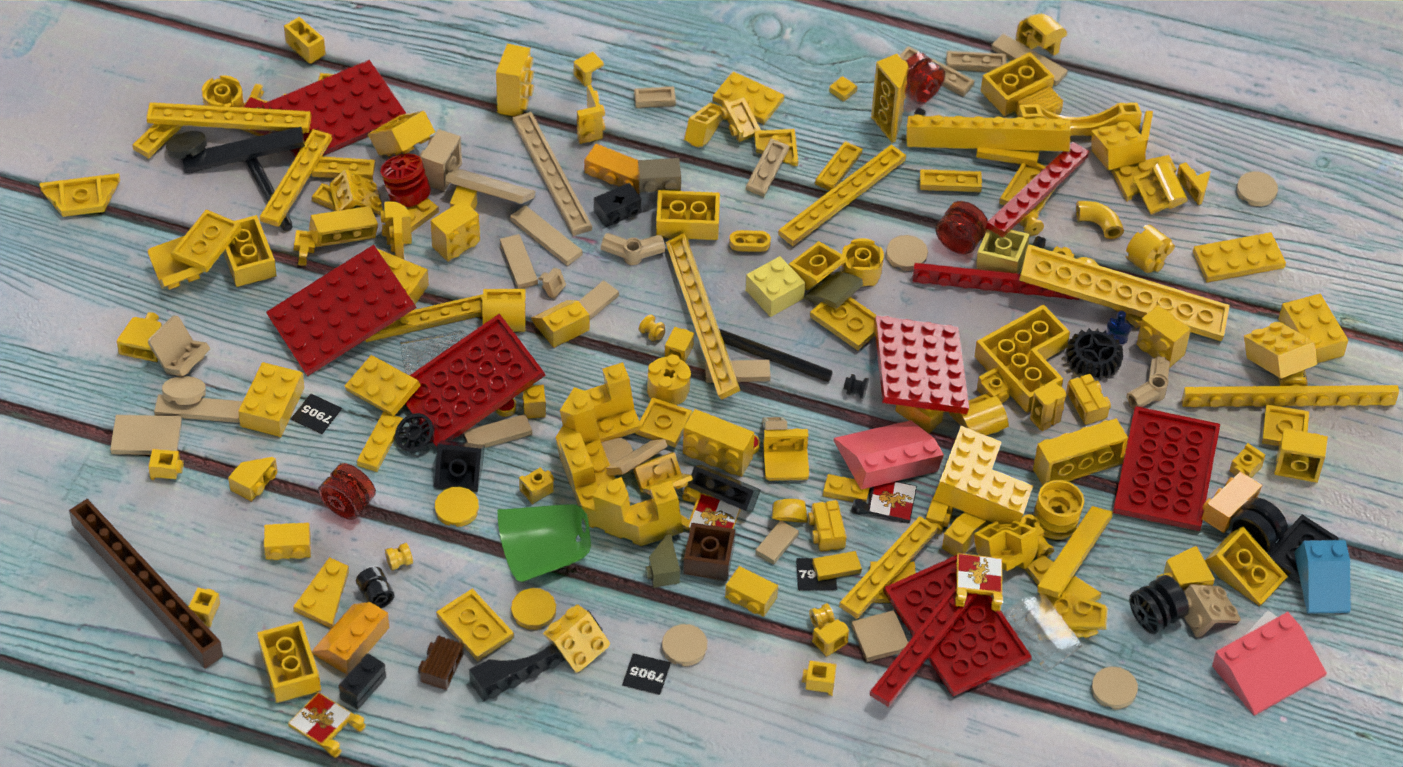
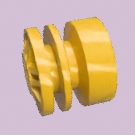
(1059, 508)

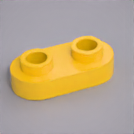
(749, 241)

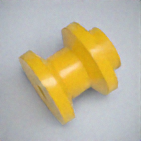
(1032, 224)
(655, 330)

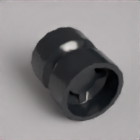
(375, 587)

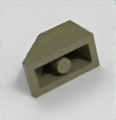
(663, 564)

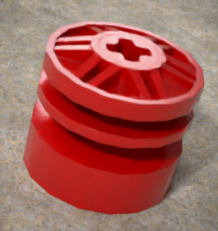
(405, 179)

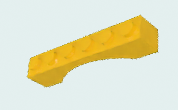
(1083, 125)

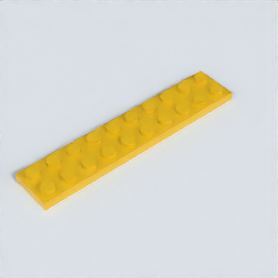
(1122, 291)

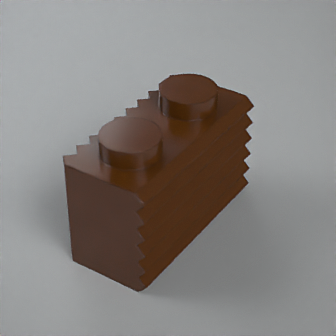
(441, 663)

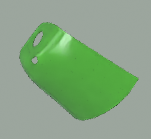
(542, 538)

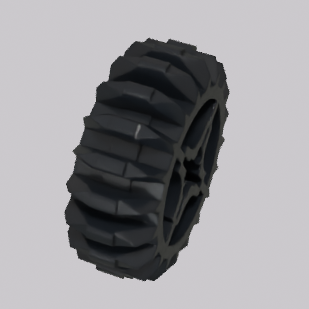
(1094, 353)

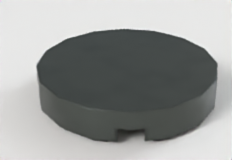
(186, 143)

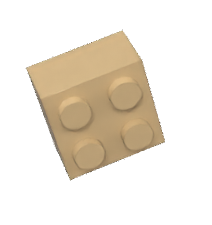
(441, 157)

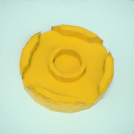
(456, 506)
(533, 608)

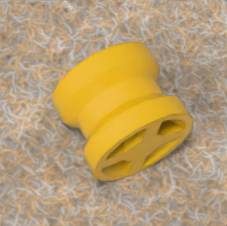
(821, 616)

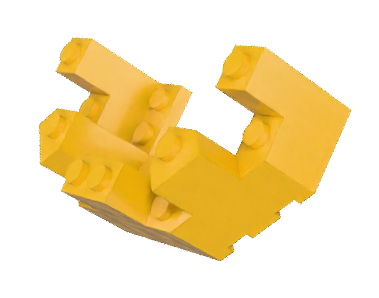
(597, 417)

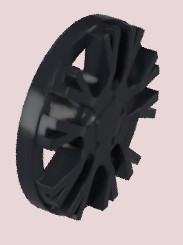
(414, 433)

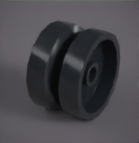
(1261, 521)

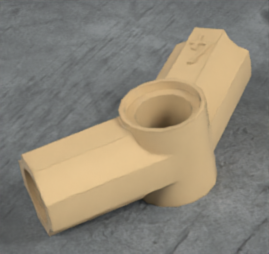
(633, 249)
(1155, 388)

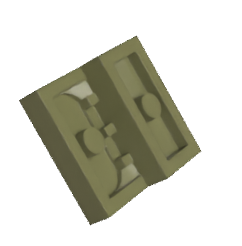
(834, 289)

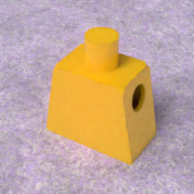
(135, 337)
(1189, 569)

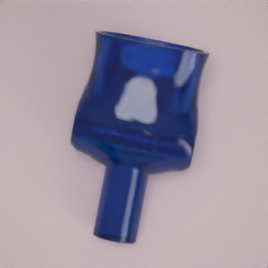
(1119, 327)

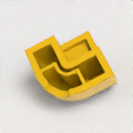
(1040, 31)
(1011, 542)

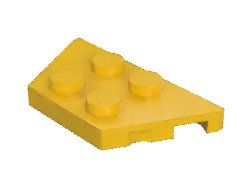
(81, 194)

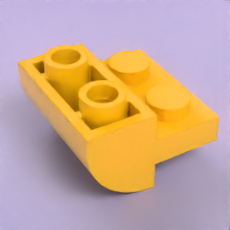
(1160, 188)
(396, 227)
(510, 305)
(984, 416)

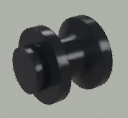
(853, 385)

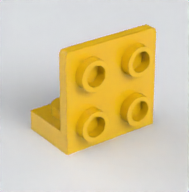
(352, 189)

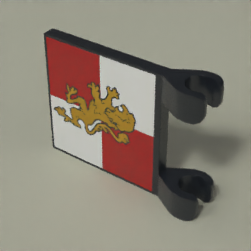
(888, 501)

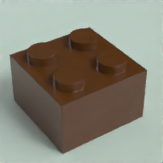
(709, 551)

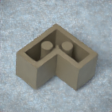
(659, 175)

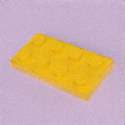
(1239, 257)

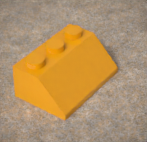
(352, 636)

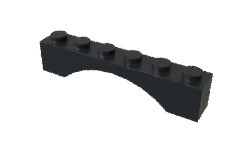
(497, 676)

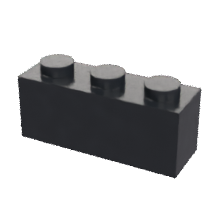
(724, 488)

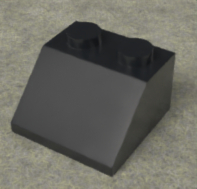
(459, 465)

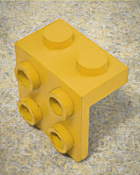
(590, 120)
(168, 270)
(786, 454)
(660, 471)
(577, 637)

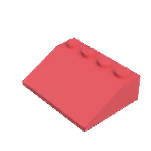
(889, 453)
(1269, 663)

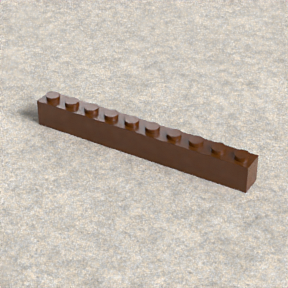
(146, 583)

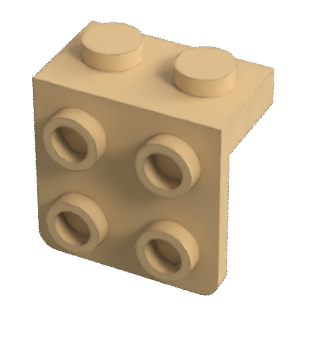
(176, 348)
(1207, 607)

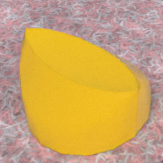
(790, 510)

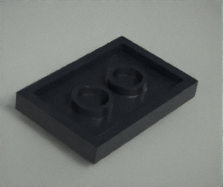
(1301, 530)

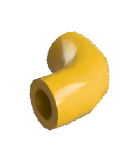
(1101, 215)

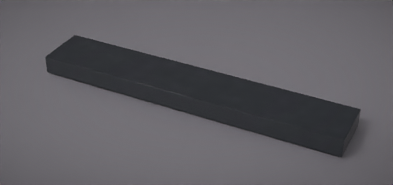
(244, 150)

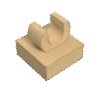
(553, 282)

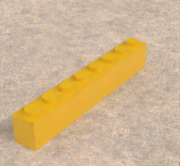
(991, 133)

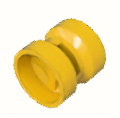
(398, 556)

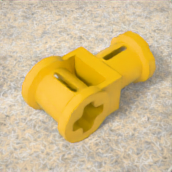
(1043, 546)

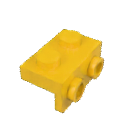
(740, 119)

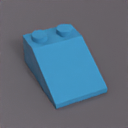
(1324, 576)

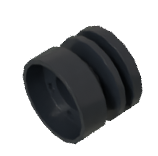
(1159, 604)

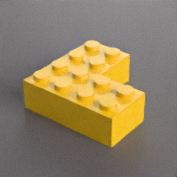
(1021, 353)
(977, 489)

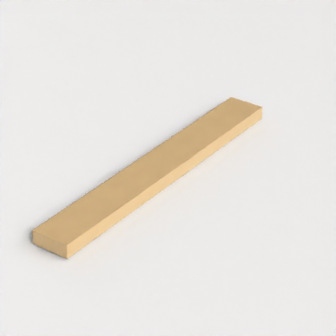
(552, 174)

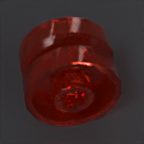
(923, 78)
(961, 227)
(346, 491)

